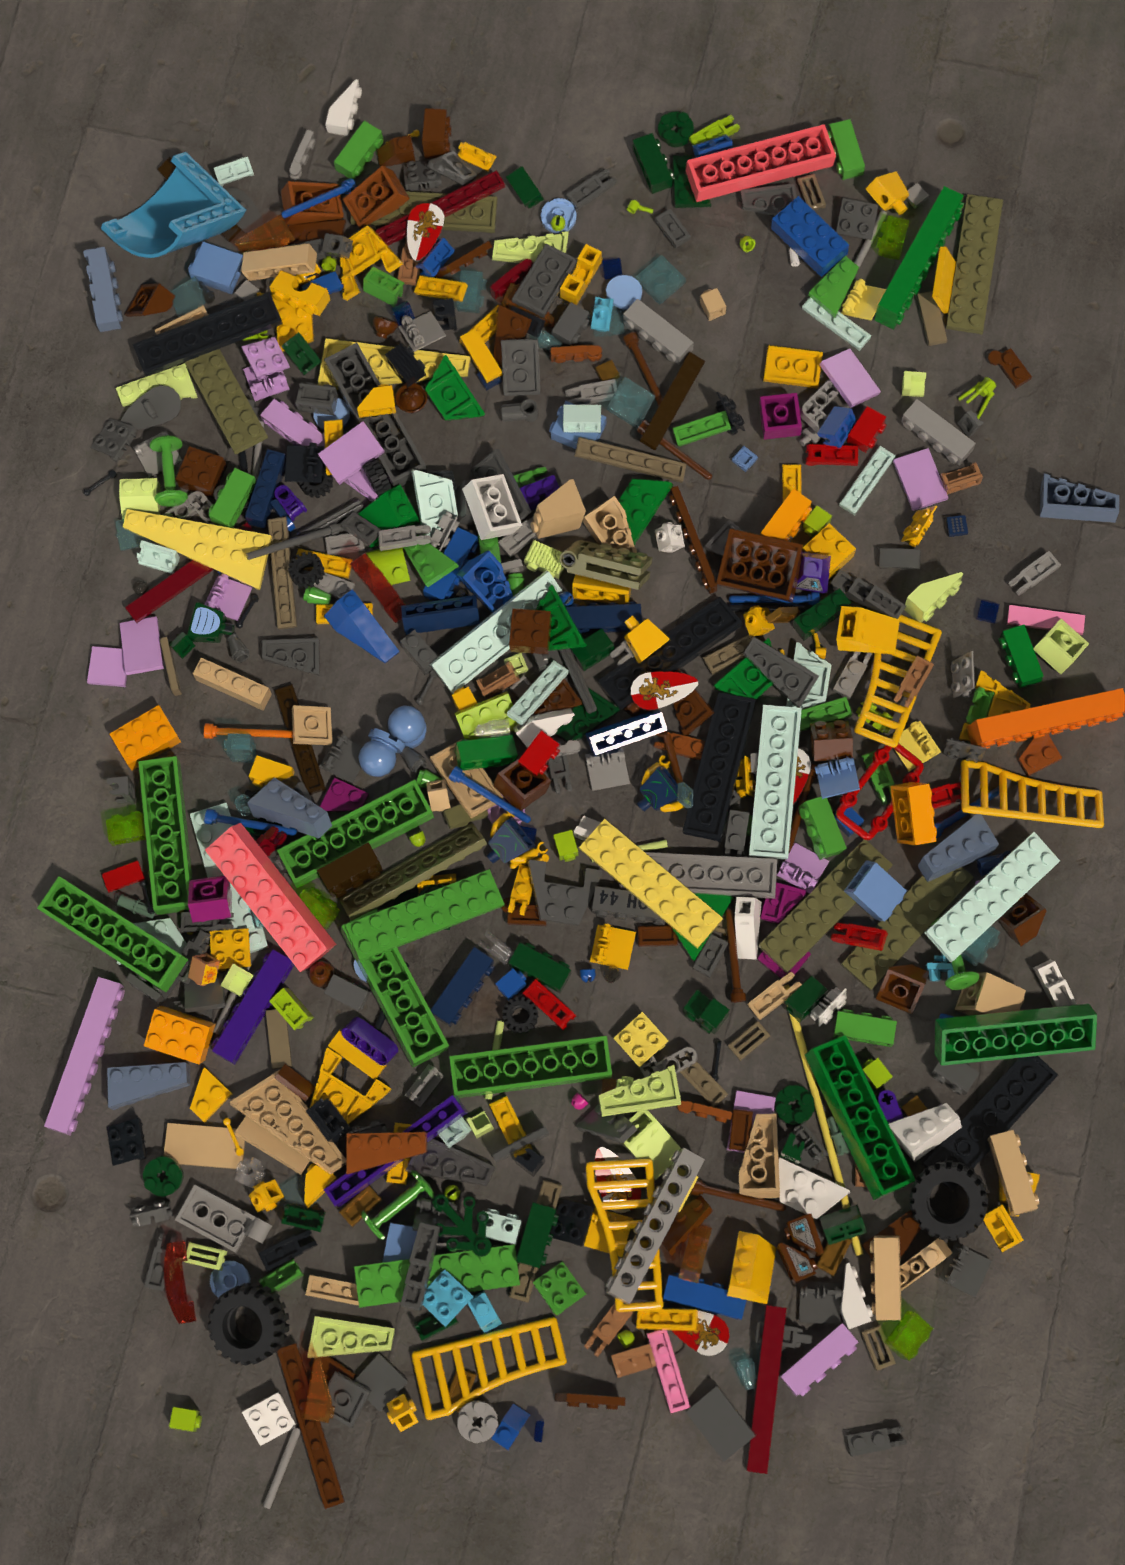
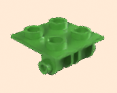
(559, 1288)

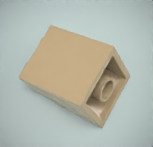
(559, 512)
(990, 996)

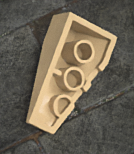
(609, 525)
(760, 1163)

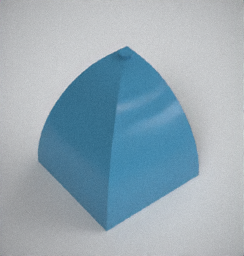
(180, 214)

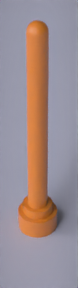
(212, 731)

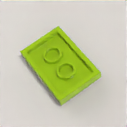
(482, 712)

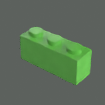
(359, 150)
(847, 151)
(232, 498)
(822, 827)
(865, 1028)

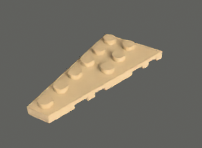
(286, 1117)

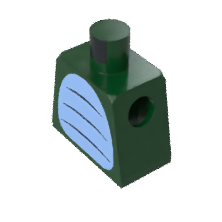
(208, 625)

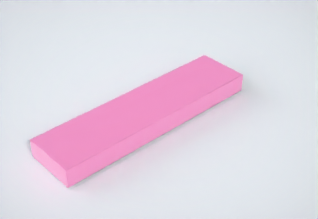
(1043, 619)
(668, 1370)

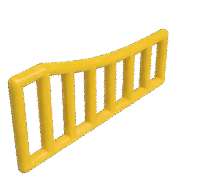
(875, 681)
(1022, 782)
(608, 1226)
(475, 1341)

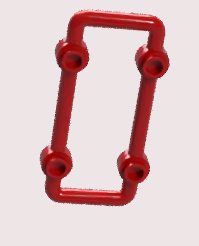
(849, 799)

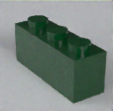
(652, 163)
(820, 614)
(540, 967)
(537, 1236)

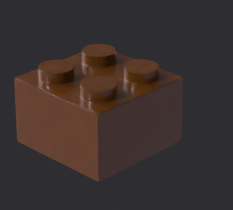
(436, 133)
(201, 471)
(530, 631)
(831, 740)
(520, 785)

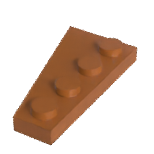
(377, 1149)

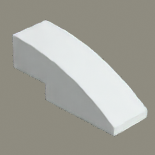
(1054, 984)

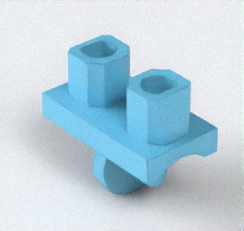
(602, 314)
(935, 968)

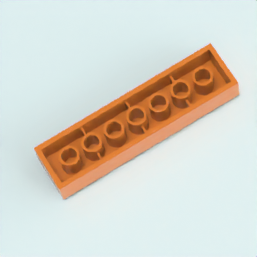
(1047, 718)

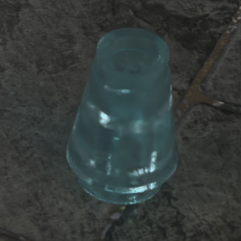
(548, 341)
(746, 1372)

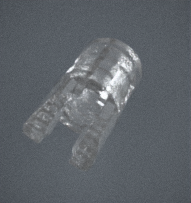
(493, 728)
(499, 949)

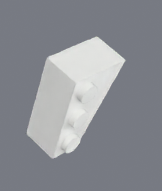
(925, 1130)

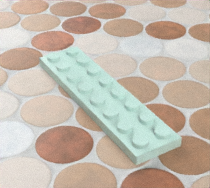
(489, 638)
(775, 782)
(206, 835)
(992, 897)

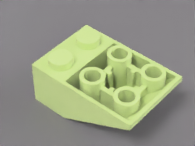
(930, 595)
(651, 1142)

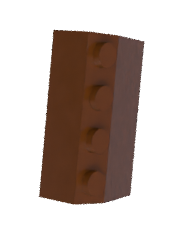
(760, 565)

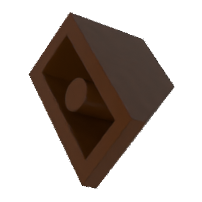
(396, 151)

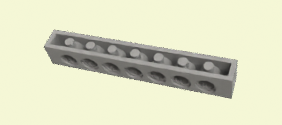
(692, 1165)

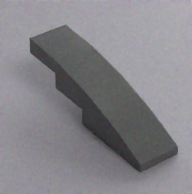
(867, 596)
(420, 1266)

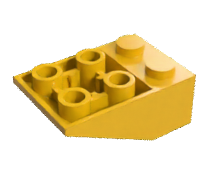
(866, 631)

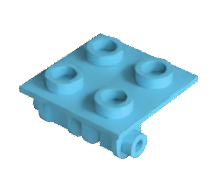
(446, 1298)

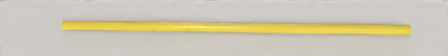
(822, 1120)

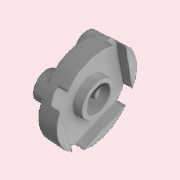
(465, 1419)

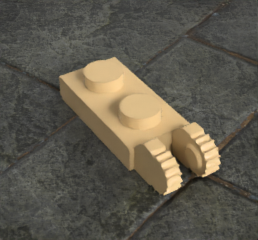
(773, 996)

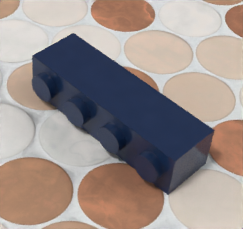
(264, 491)
(440, 614)
(606, 617)
(462, 987)

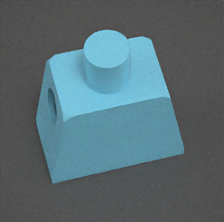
(484, 1312)

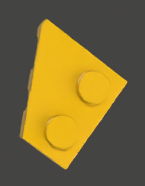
(208, 1096)

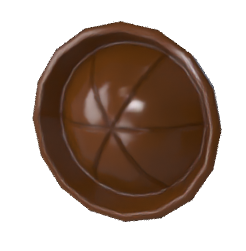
(411, 398)

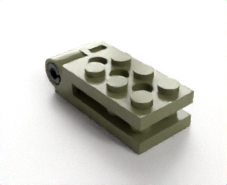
(607, 563)

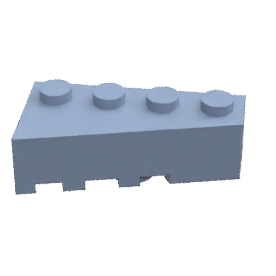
(103, 289)
(1076, 502)
(285, 806)
(961, 848)
(137, 1083)

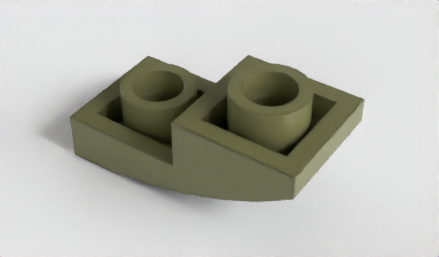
(458, 817)

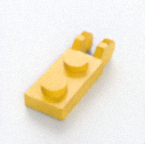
(521, 890)

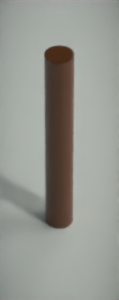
(673, 759)

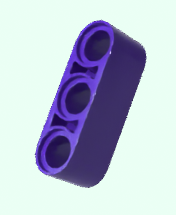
(369, 1041)

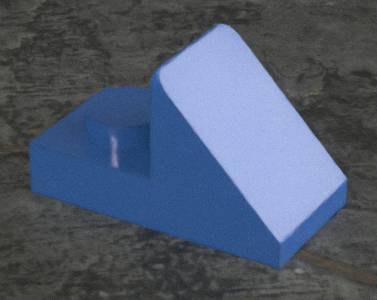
(510, 1426)

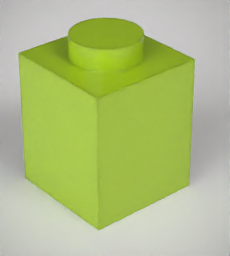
(816, 521)
(566, 846)
(876, 1073)
(185, 1419)

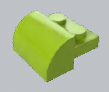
(391, 563)

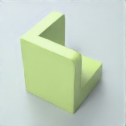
(913, 383)
(236, 980)
(480, 1124)

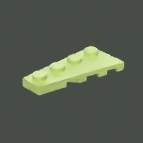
(518, 250)
(175, 377)
(644, 1094)
(344, 1337)

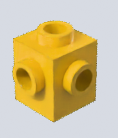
(756, 621)
(266, 1196)
(402, 1412)

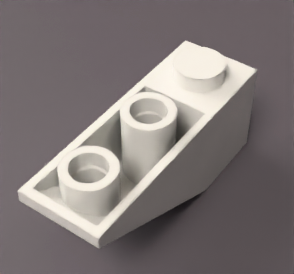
(341, 113)
(547, 722)
(747, 926)
(852, 1304)

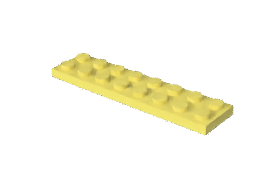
(651, 883)

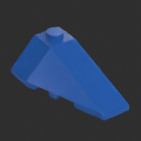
(486, 580)
(356, 623)

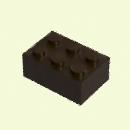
(350, 870)

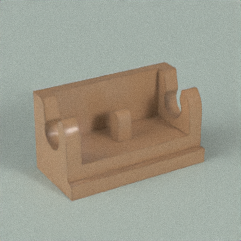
(961, 478)
(498, 680)
(633, 1360)

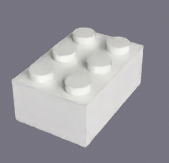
(492, 507)

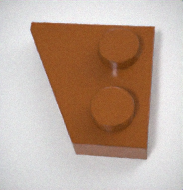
(1039, 755)

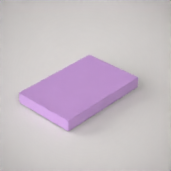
(850, 378)
(351, 452)
(920, 479)
(141, 646)
(753, 1102)

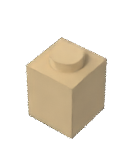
(712, 304)
(438, 795)

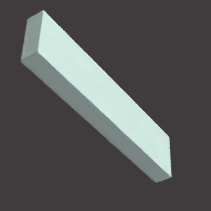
(840, 325)
(867, 480)
(537, 692)

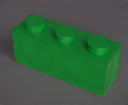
(1021, 656)
(485, 752)

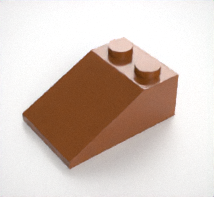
(299, 192)
(376, 197)

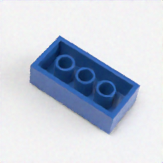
(810, 236)

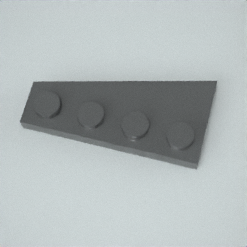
(782, 671)

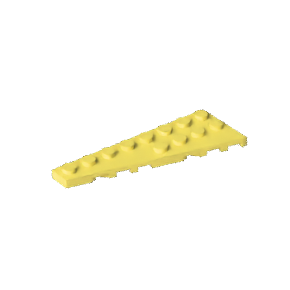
(376, 358)
(205, 543)

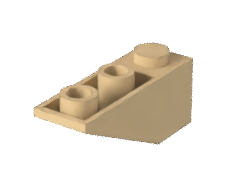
(923, 1262)

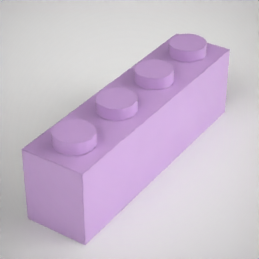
(819, 1359)

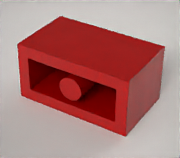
(867, 429)
(539, 753)

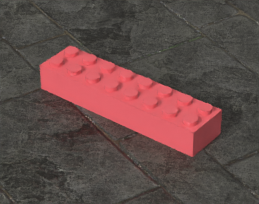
(760, 163)
(270, 897)

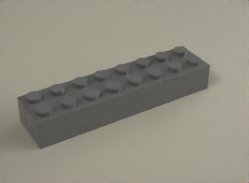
(355, 381)

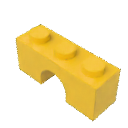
(586, 267)
(311, 300)

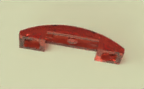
(379, 586)
(175, 1283)

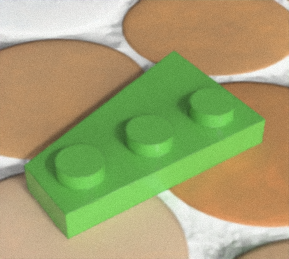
(834, 286)
(430, 562)

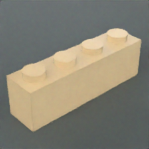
(269, 262)
(232, 684)
(1012, 1172)
(887, 1277)

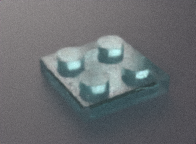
(660, 279)
(630, 402)

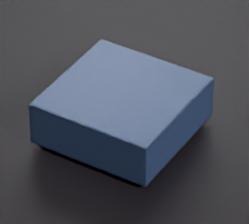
(744, 458)

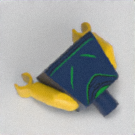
(659, 789)
(511, 842)

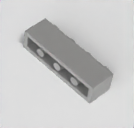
(658, 332)
(938, 432)

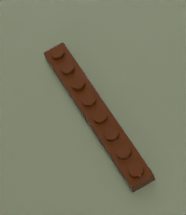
(311, 1430)

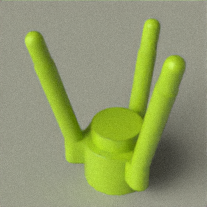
(984, 389)

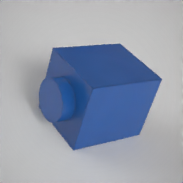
(853, 815)
(511, 984)

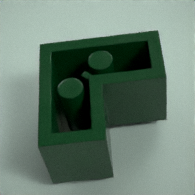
(706, 1012)

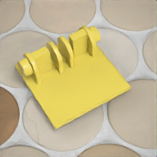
(862, 301)
(919, 743)
(641, 1039)

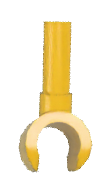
(820, 651)

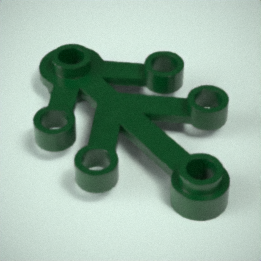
(464, 1228)

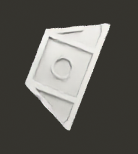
(807, 1190)

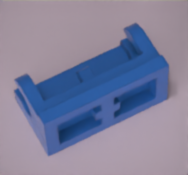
(713, 146)
(436, 258)
(837, 426)

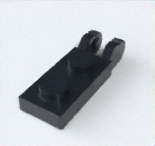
(285, 1251)

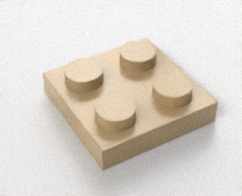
(311, 725)

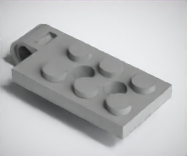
(236, 1225)

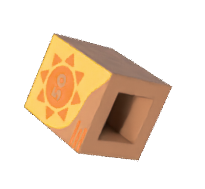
(203, 969)

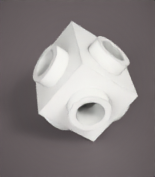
(669, 537)

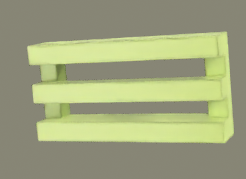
(220, 1259)

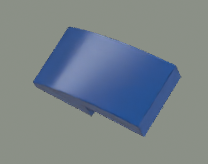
(329, 281)

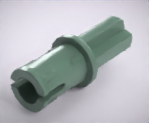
(134, 905)
(840, 1144)

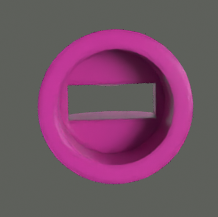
(579, 1101)

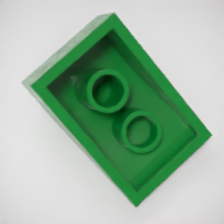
(390, 511)

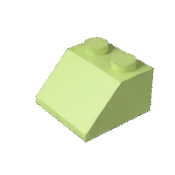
(139, 495)
(1061, 646)

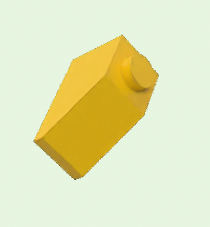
(378, 402)
(265, 770)
(315, 1183)

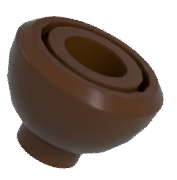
(384, 326)
(321, 973)

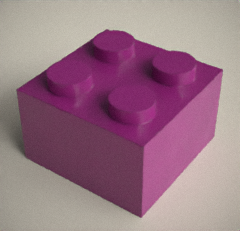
(780, 416)
(210, 899)

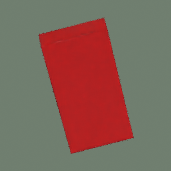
(123, 876)

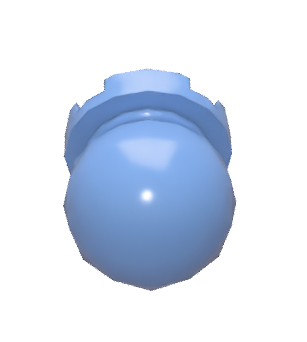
(407, 725)
(379, 754)

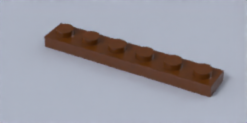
(695, 546)

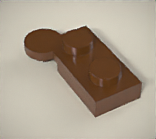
(1010, 366)
(529, 919)

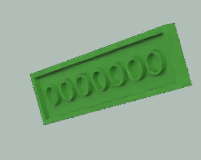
(424, 915)
(386, 1281)

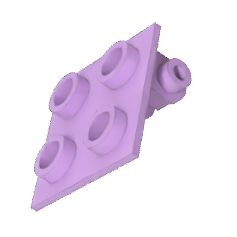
(265, 357)
(272, 385)
(228, 596)
(802, 868)

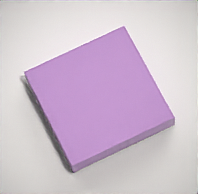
(107, 667)

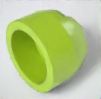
(561, 226)
(751, 243)
(329, 264)
(418, 839)
(455, 1196)
(626, 1338)

